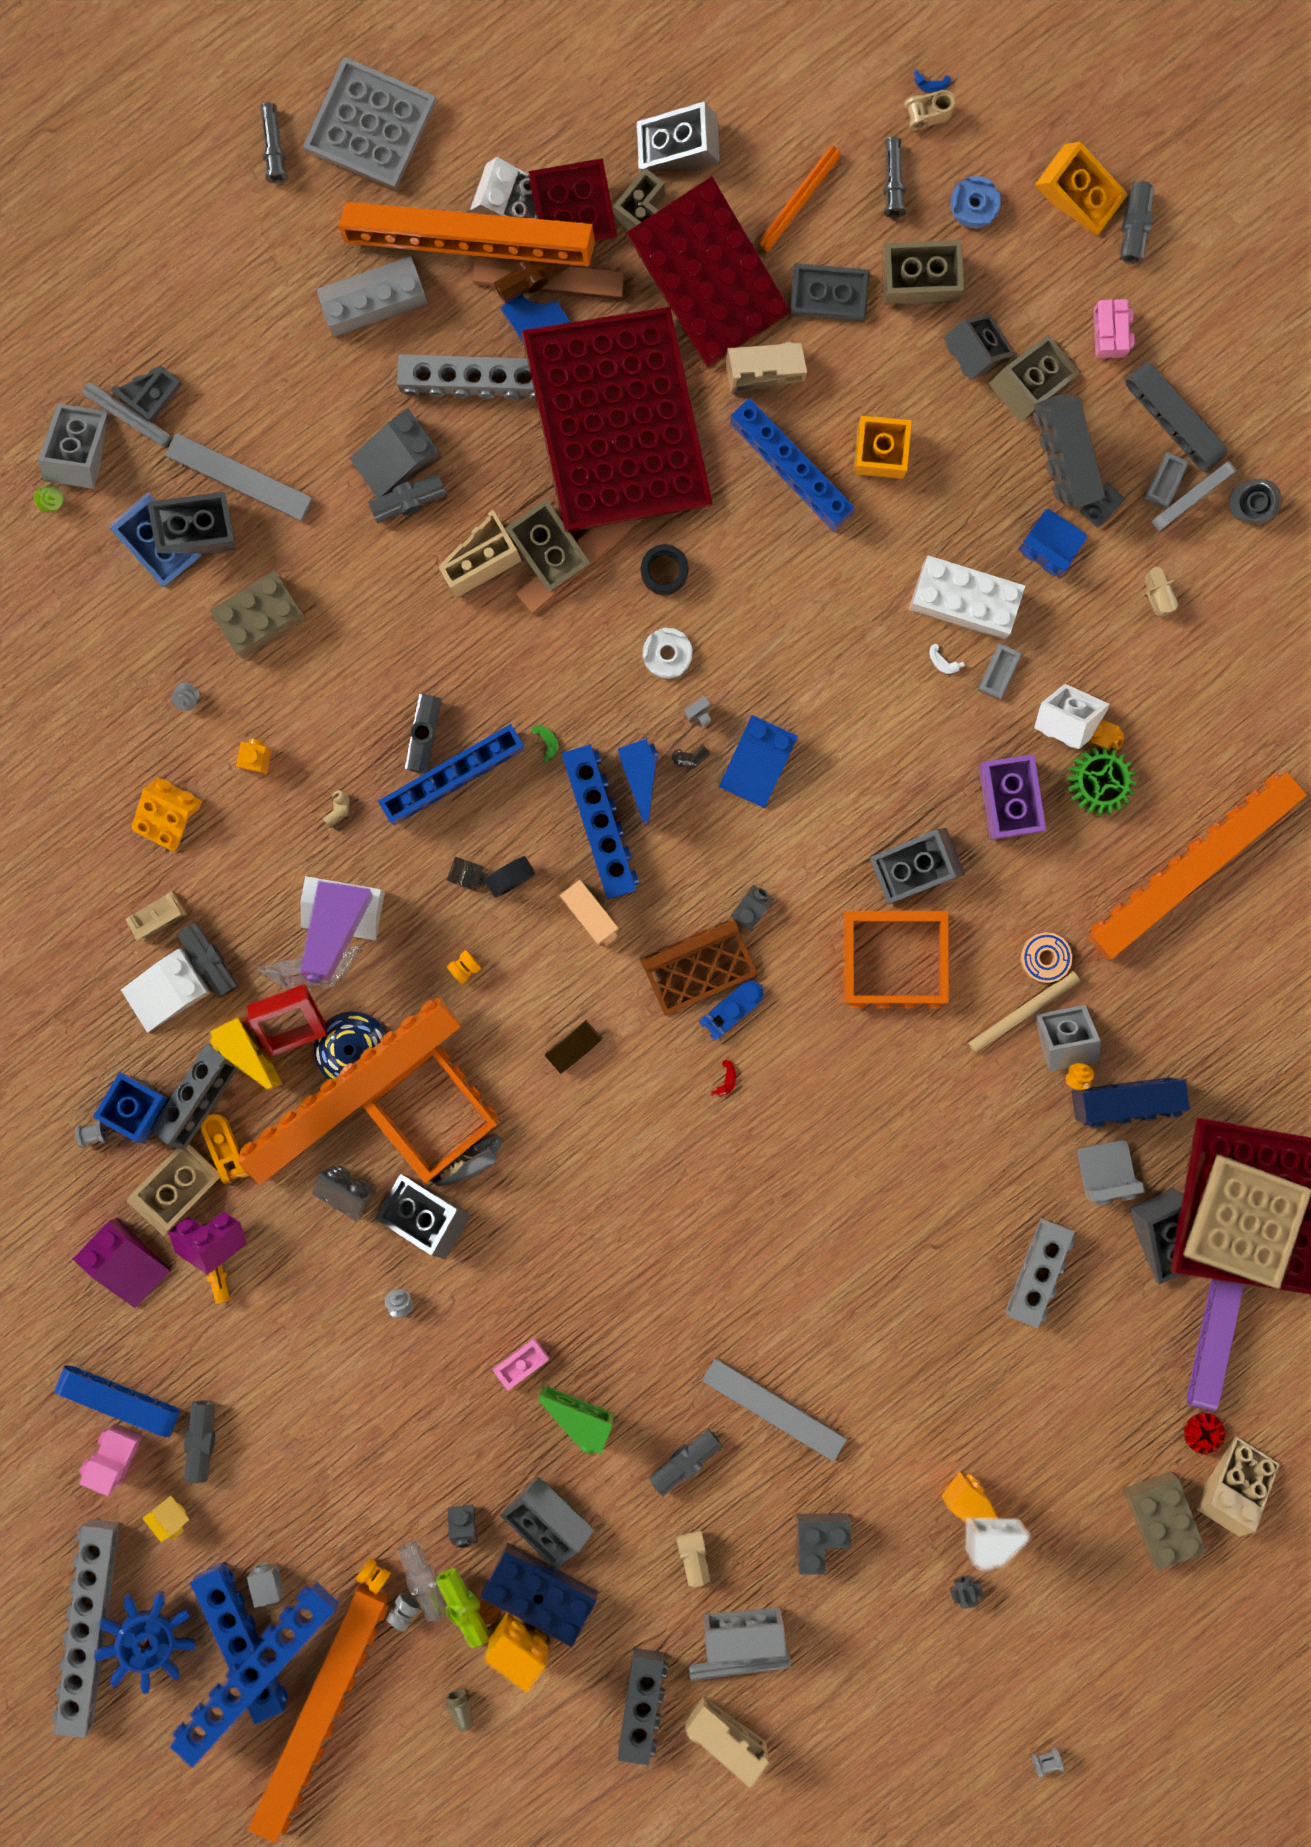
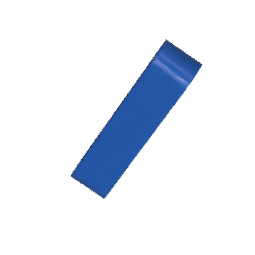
(117, 1401)

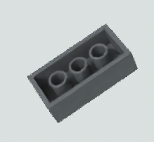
(1068, 450)

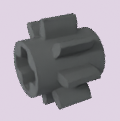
(966, 1592)

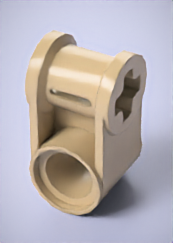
(924, 109)

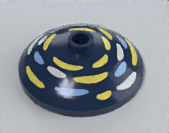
(342, 1030)

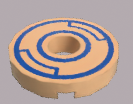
(1031, 957)

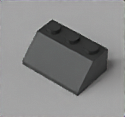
(547, 1523)

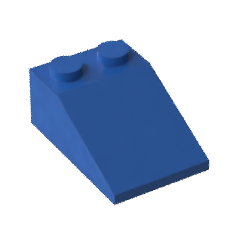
(758, 761)
(639, 766)

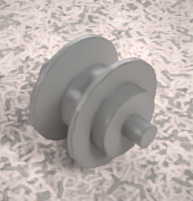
(185, 696)
(398, 1303)

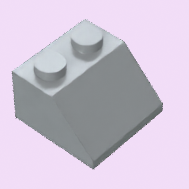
(1068, 1037)

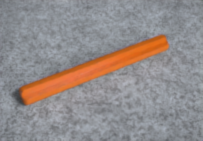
(799, 199)

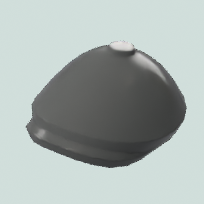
(1255, 501)

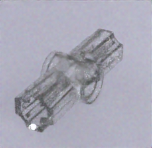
(421, 1580)

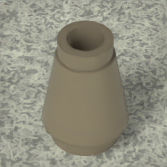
(459, 1709)

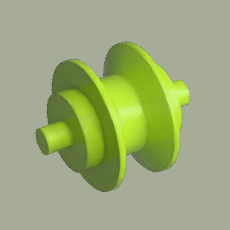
(48, 498)

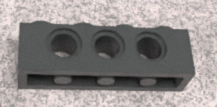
(194, 1098)
(633, 1747)

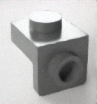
(1100, 510)
(752, 907)
(462, 1526)

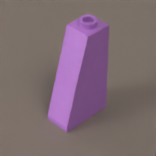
(332, 925)

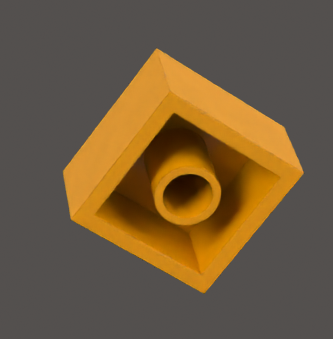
(882, 447)

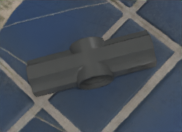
(1137, 222)
(407, 498)
(425, 717)
(207, 960)
(199, 1441)
(685, 1462)

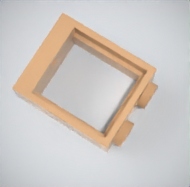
(590, 913)

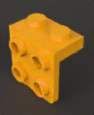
(164, 813)

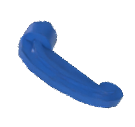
(930, 86)

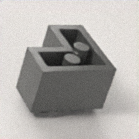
(815, 1534)

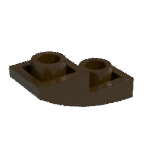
(573, 1046)

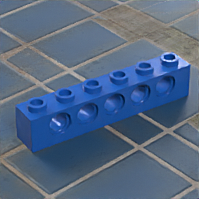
(791, 464)
(574, 762)
(451, 775)
(226, 1632)

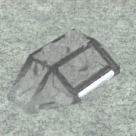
(288, 973)

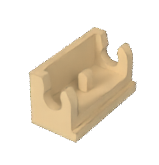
(156, 917)

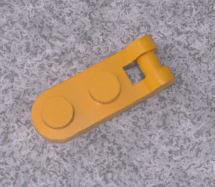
(222, 1147)

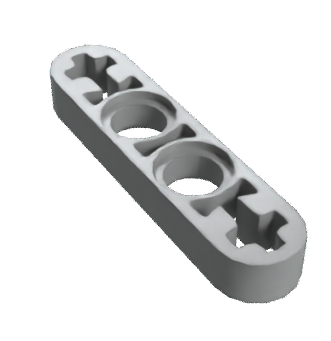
(1193, 496)

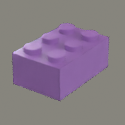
(1012, 797)

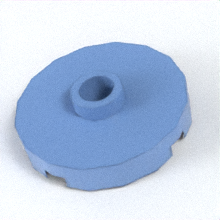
(978, 190)

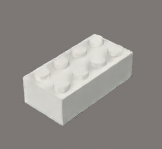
(967, 597)

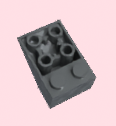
(343, 1192)

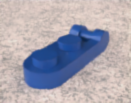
(733, 1008)

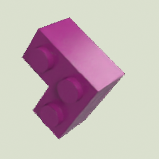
(207, 1245)

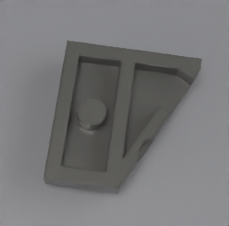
(149, 392)

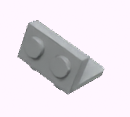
(1108, 1172)

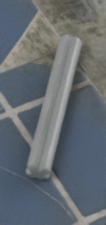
(126, 414)
(709, 1670)

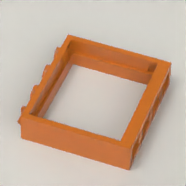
(885, 1001)
(398, 1138)

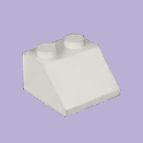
(1070, 716)
(993, 1540)

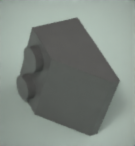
(978, 346)

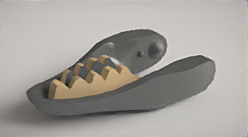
(473, 1162)

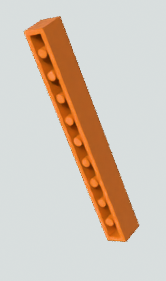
(467, 233)
(1196, 865)
(348, 1090)
(316, 1716)

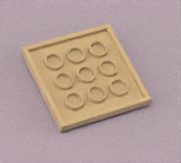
(1247, 1222)

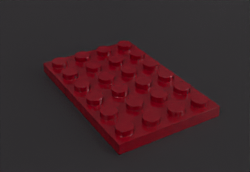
(708, 271)

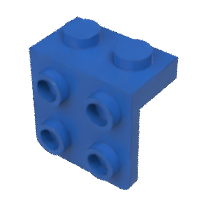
(1052, 543)

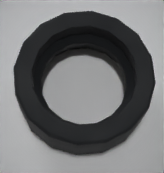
(660, 550)
(510, 876)

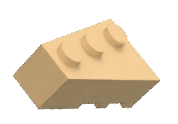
(480, 557)

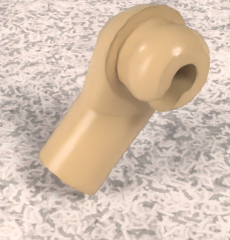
(340, 808)

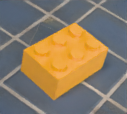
(517, 1651)

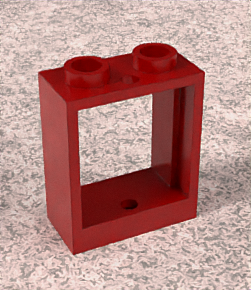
(281, 1004)

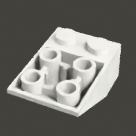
(504, 191)

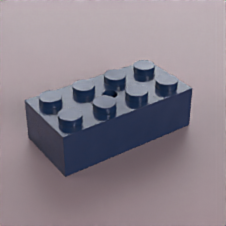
(1131, 1100)
(522, 1576)

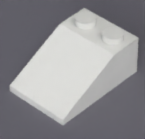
(166, 989)

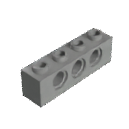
(1036, 1258)

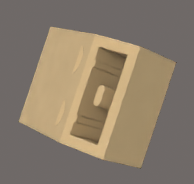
(1238, 1488)

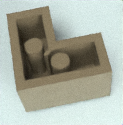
(639, 200)

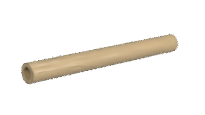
(1024, 1012)

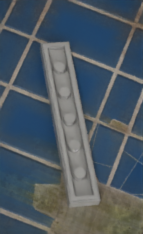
(239, 477)
(774, 1409)

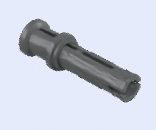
(273, 153)
(894, 188)

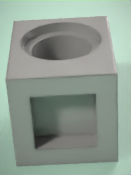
(265, 1584)

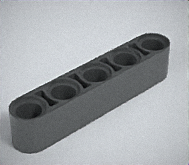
(1176, 417)

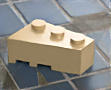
(765, 366)
(728, 1741)

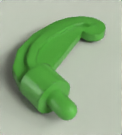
(549, 739)

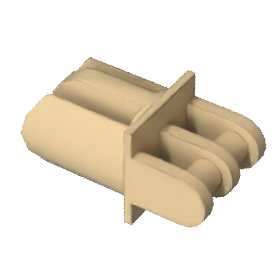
(1160, 592)

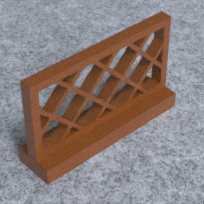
(689, 946)

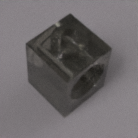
(467, 874)

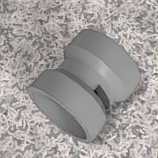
(403, 1611)

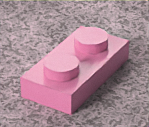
(521, 1364)

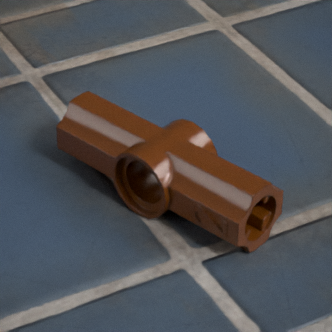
(527, 277)

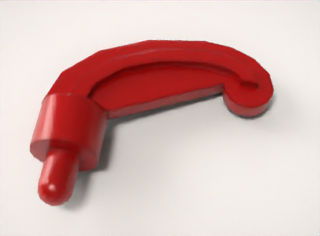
(729, 1082)

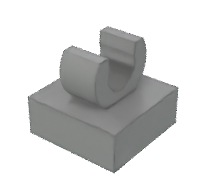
(698, 711)

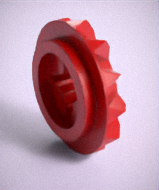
(1193, 1432)

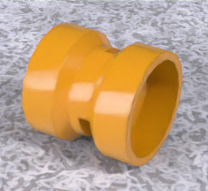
(458, 969)
(367, 1573)

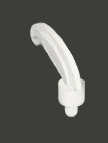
(941, 664)

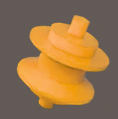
(1079, 1076)

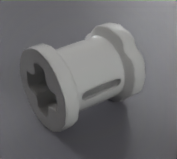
(91, 1134)
(1047, 1762)

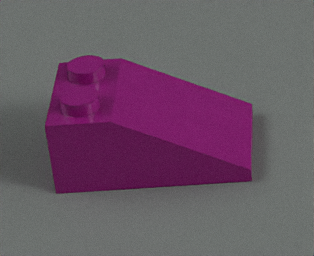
(122, 1263)

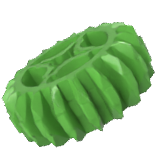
(1091, 778)

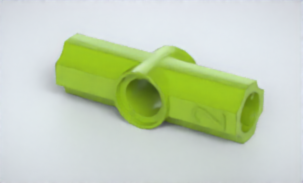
(462, 1608)

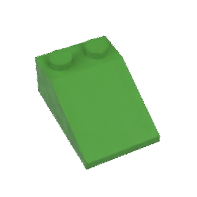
(580, 1420)

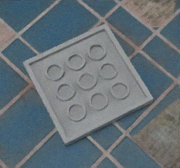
(369, 123)

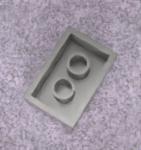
(744, 1636)

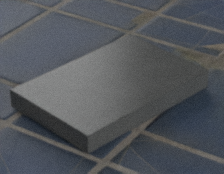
(829, 292)

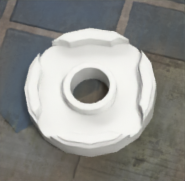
(667, 638)

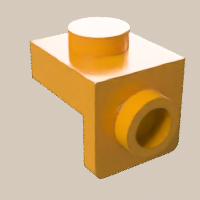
(1107, 736)

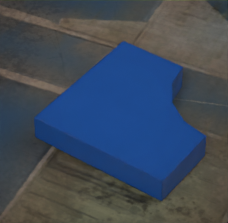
(528, 315)

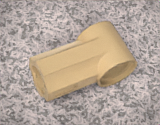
(693, 1551)

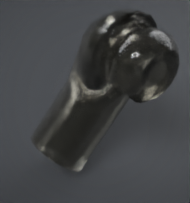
(690, 760)

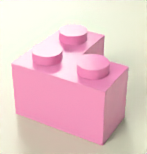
(110, 1465)

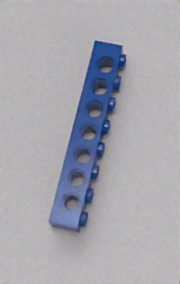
(193, 1746)

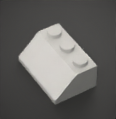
(370, 922)

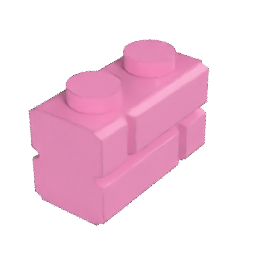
(1112, 328)

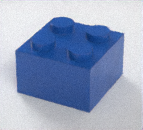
(131, 1108)

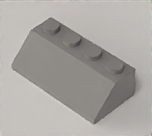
(372, 296)

